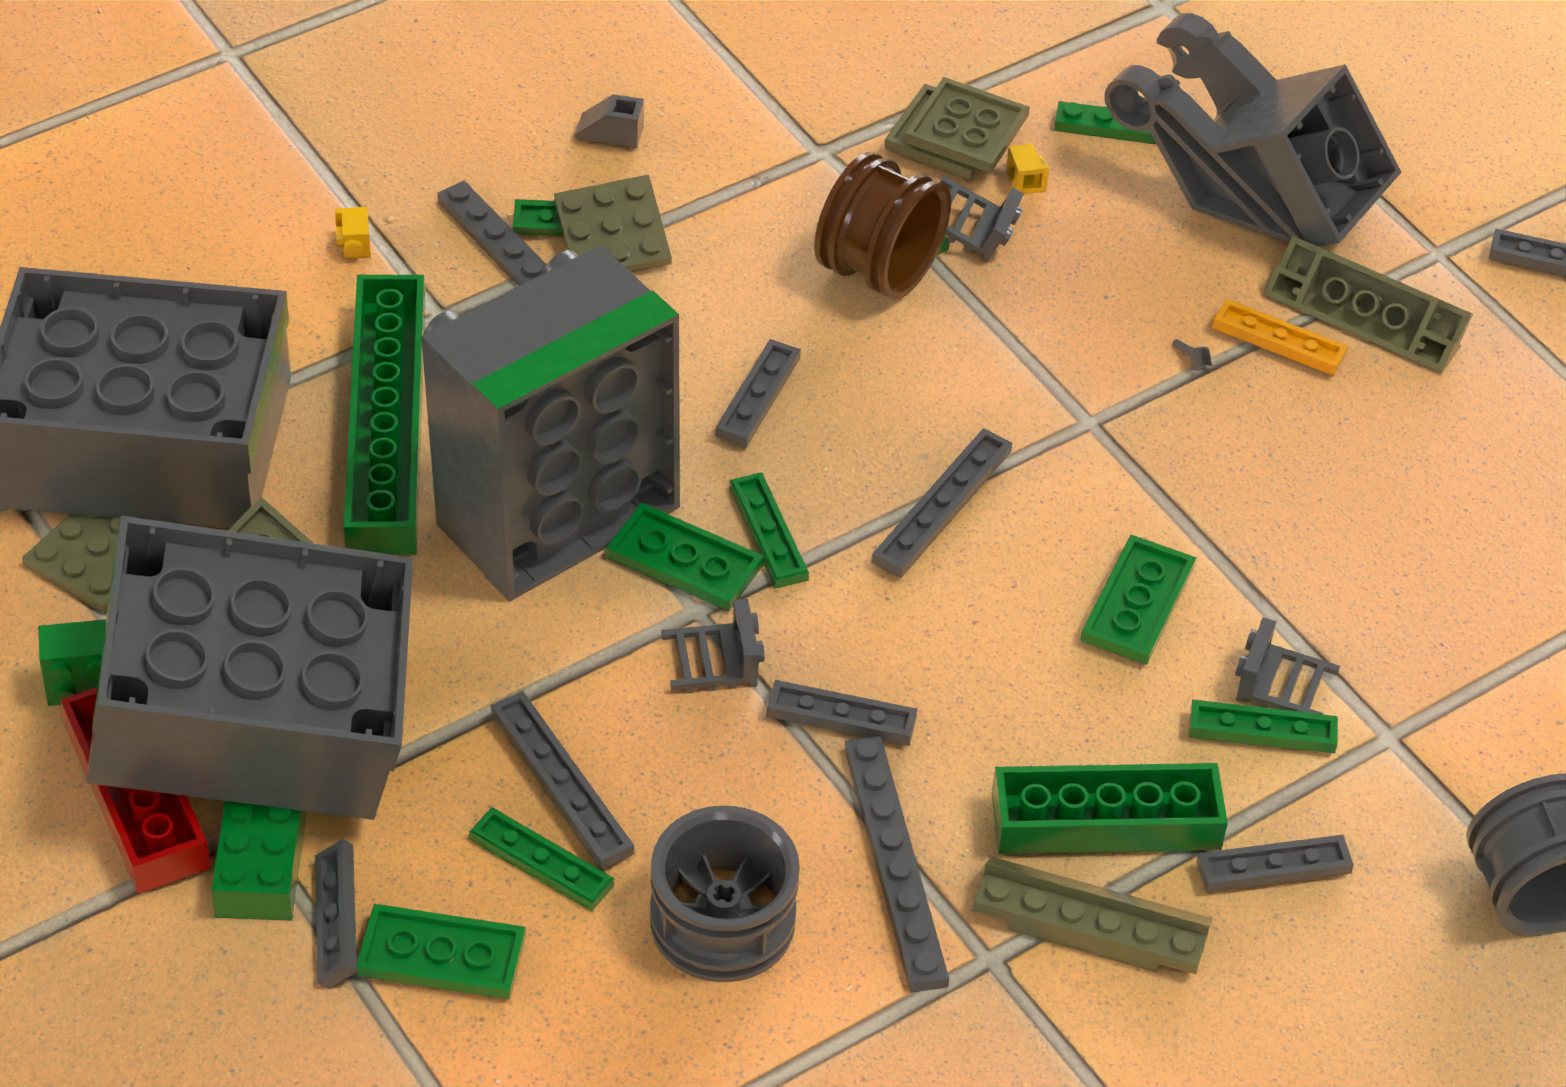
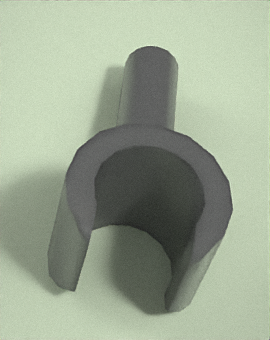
(1199, 355)

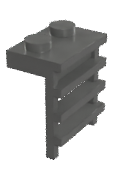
(992, 224)
(738, 648)
(1262, 664)

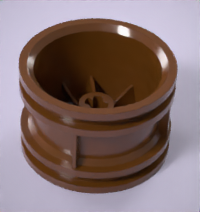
(882, 225)

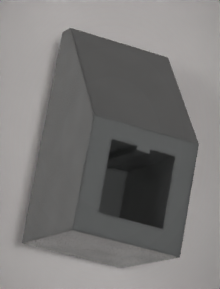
(613, 121)

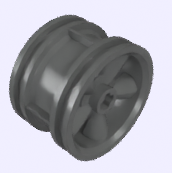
(1522, 854)
(722, 932)

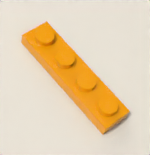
(1280, 337)

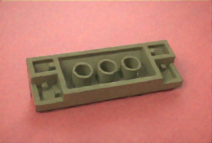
(1368, 304)
(1092, 917)

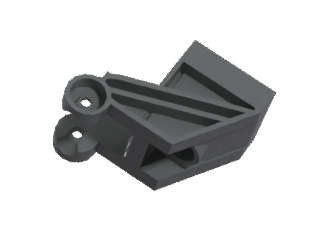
(1280, 152)

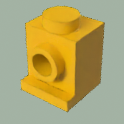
(1027, 169)
(353, 231)

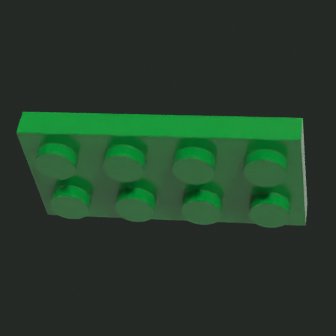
(685, 556)
(1138, 599)
(441, 951)

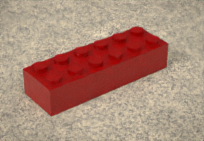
(151, 829)

